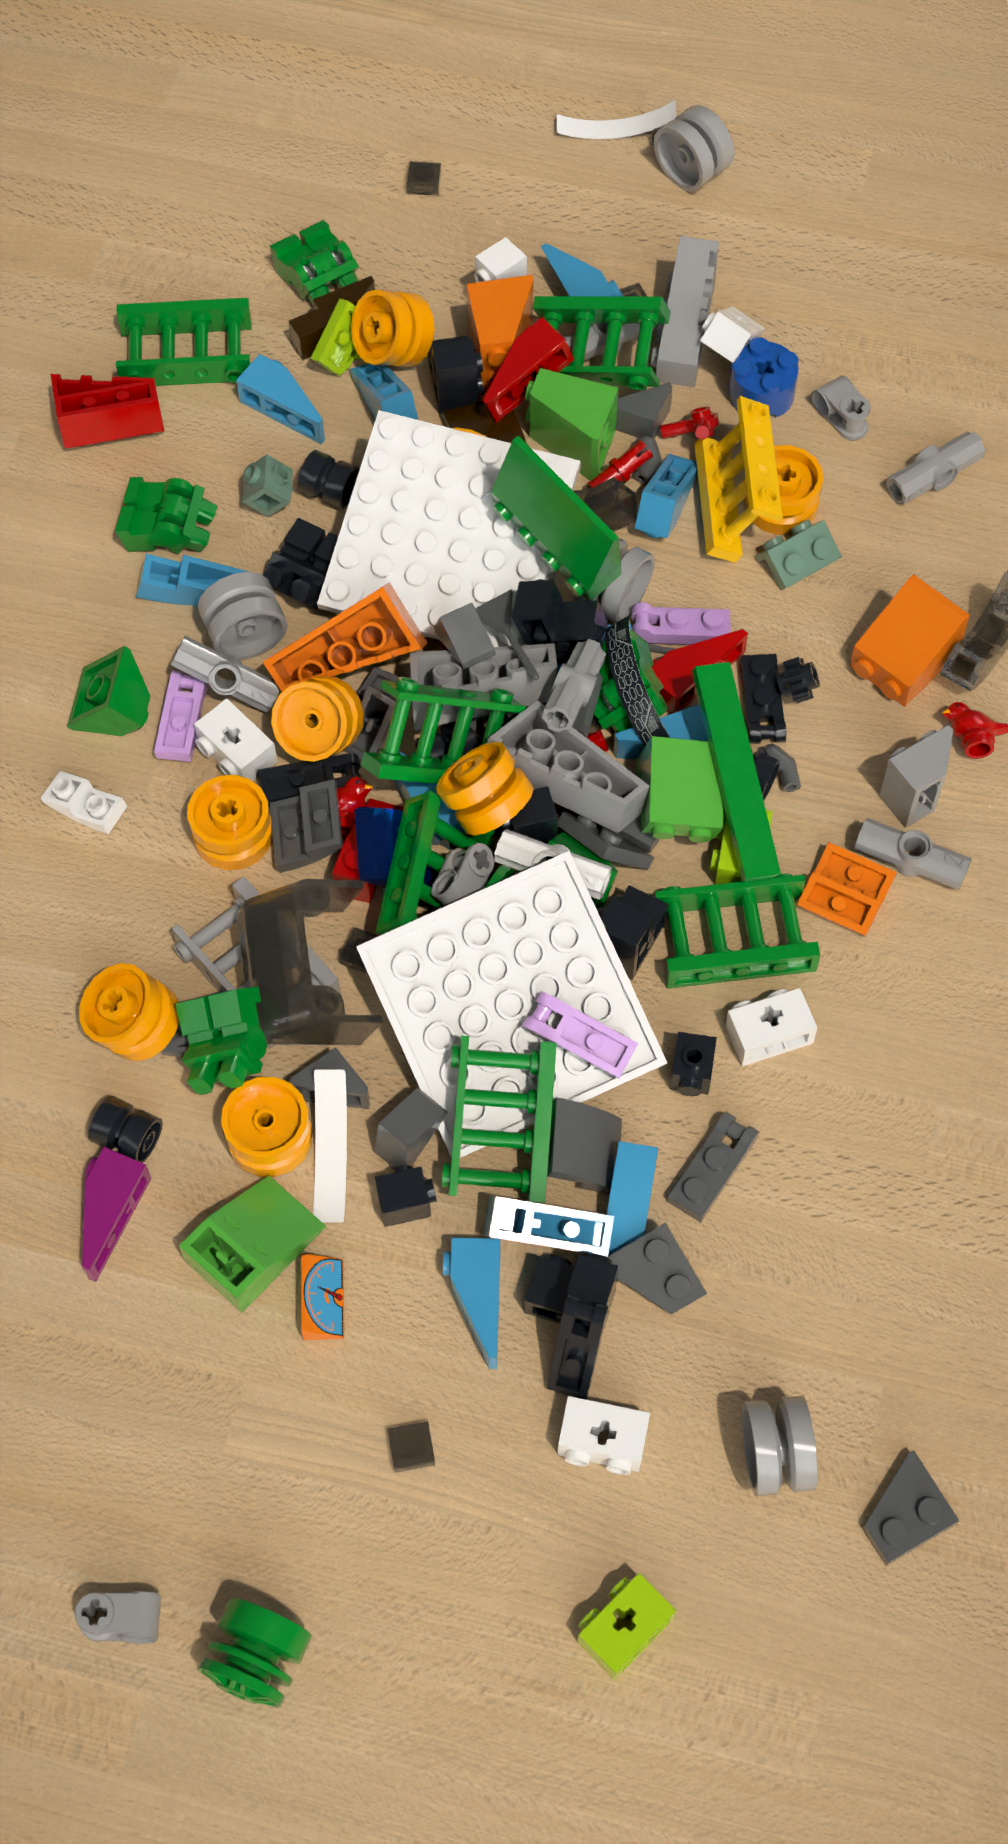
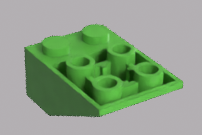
(250, 1241)

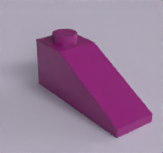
(111, 1196)

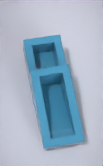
(179, 581)
(631, 1192)

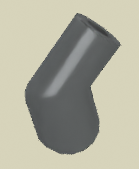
(648, 469)
(787, 769)

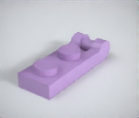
(679, 624)
(180, 712)
(581, 1035)

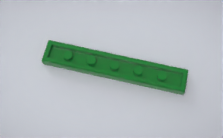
(736, 772)

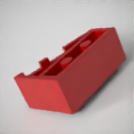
(105, 410)

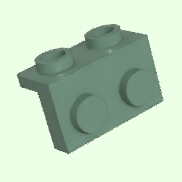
(800, 554)

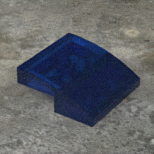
(376, 843)

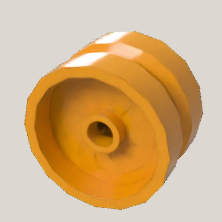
(392, 328)
(799, 487)
(317, 718)
(484, 788)
(230, 822)
(129, 1012)
(267, 1126)

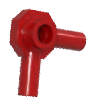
(701, 423)

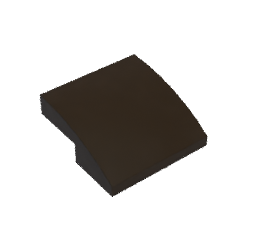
(477, 418)

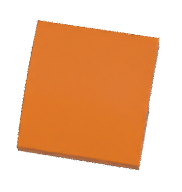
(847, 889)

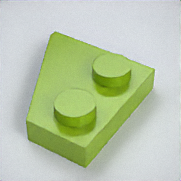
(335, 347)

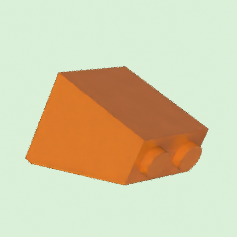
(496, 317)
(909, 641)

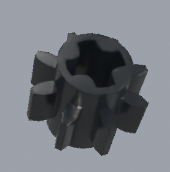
(798, 679)

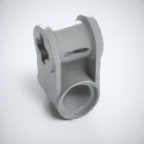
(843, 407)
(463, 873)
(128, 1616)

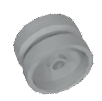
(694, 148)
(629, 587)
(242, 615)
(779, 1445)

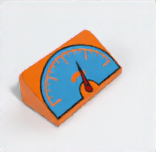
(322, 1297)

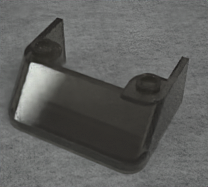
(278, 962)

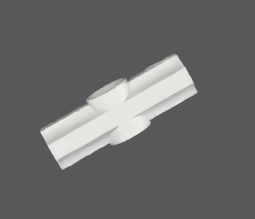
(524, 853)

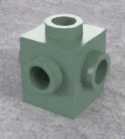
(267, 485)

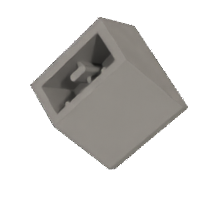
(917, 776)

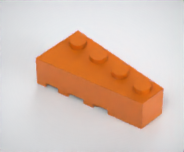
(356, 637)

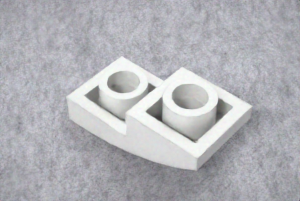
(83, 803)

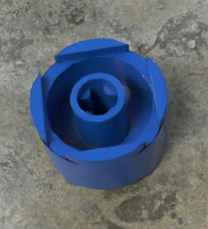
(766, 375)

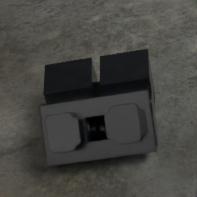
(302, 562)

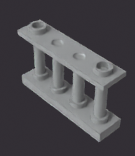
(190, 947)

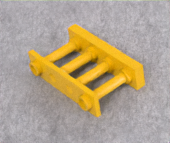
(717, 484)

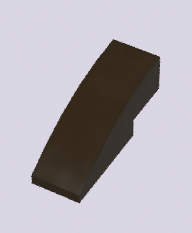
(308, 328)

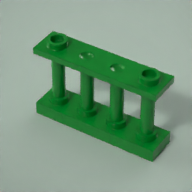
(615, 312)
(185, 317)
(421, 765)
(412, 856)
(729, 965)
(532, 1141)

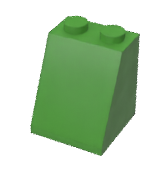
(573, 418)
(681, 790)

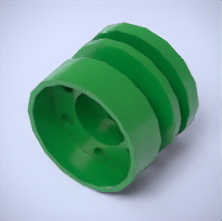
(252, 1657)

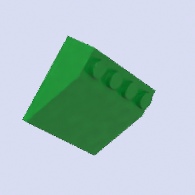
(556, 522)

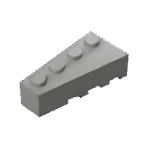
(689, 301)
(499, 671)
(574, 770)

